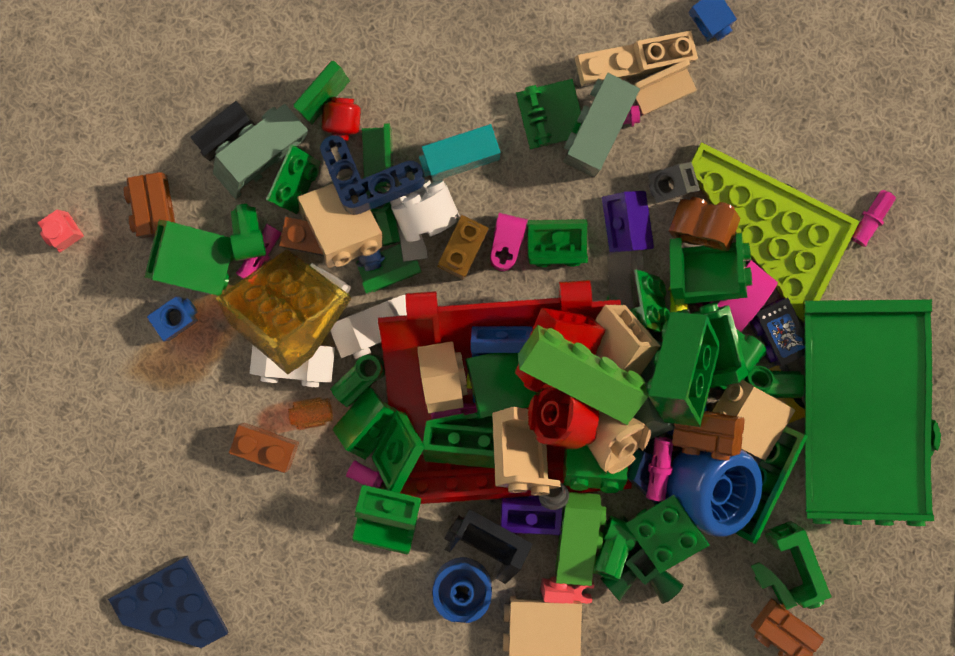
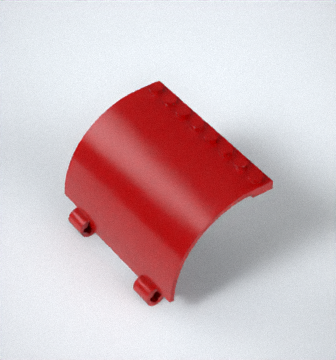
(435, 324)

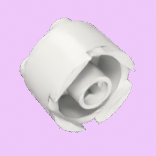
(425, 210)

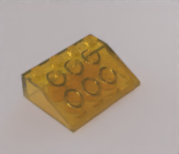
(284, 309)

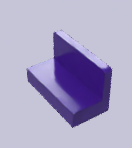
(627, 221)

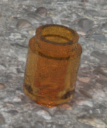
(310, 413)

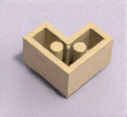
(442, 377)

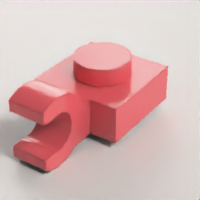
(564, 593)

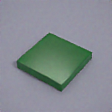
(326, 85)
(496, 384)
(397, 452)

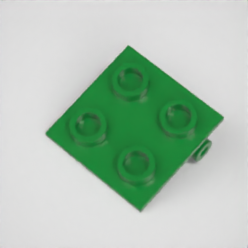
(549, 112)
(293, 179)
(652, 309)
(667, 533)

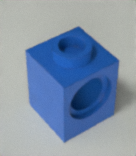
(713, 18)
(161, 318)

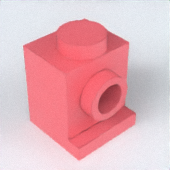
(59, 230)

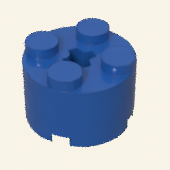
(462, 606)

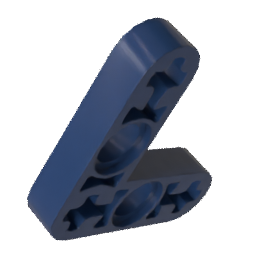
(357, 186)

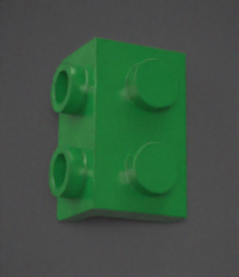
(557, 242)

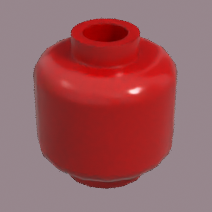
(341, 117)

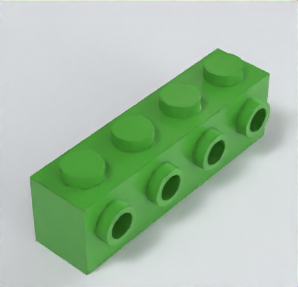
(582, 374)

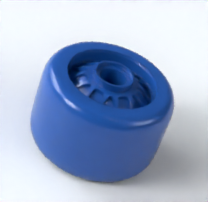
(716, 492)

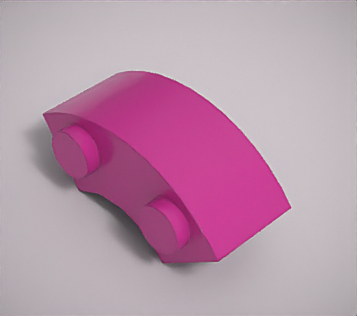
(745, 309)

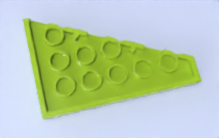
(787, 230)

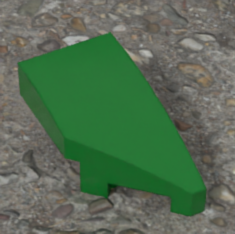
(766, 577)

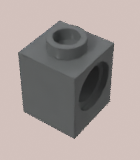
(684, 182)

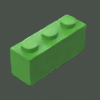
(579, 539)

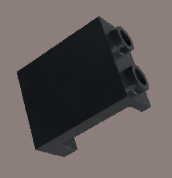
(492, 541)

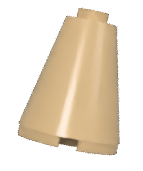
(618, 442)

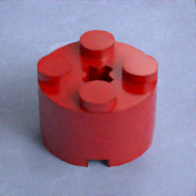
(562, 419)

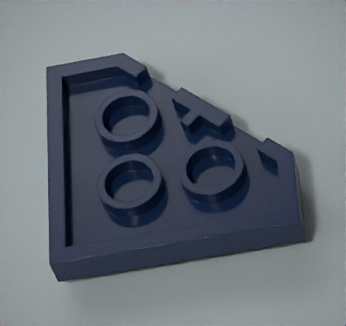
(171, 606)

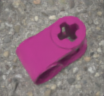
(509, 237)

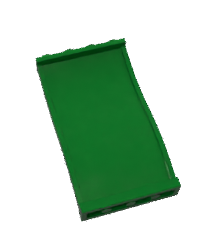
(868, 411)

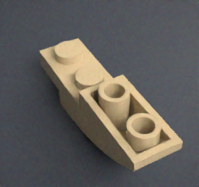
(636, 59)

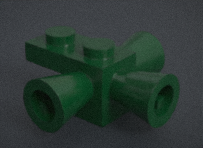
(640, 566)

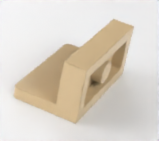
(664, 87)

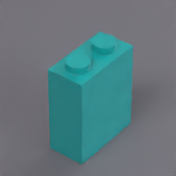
(460, 153)

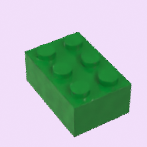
(684, 369)

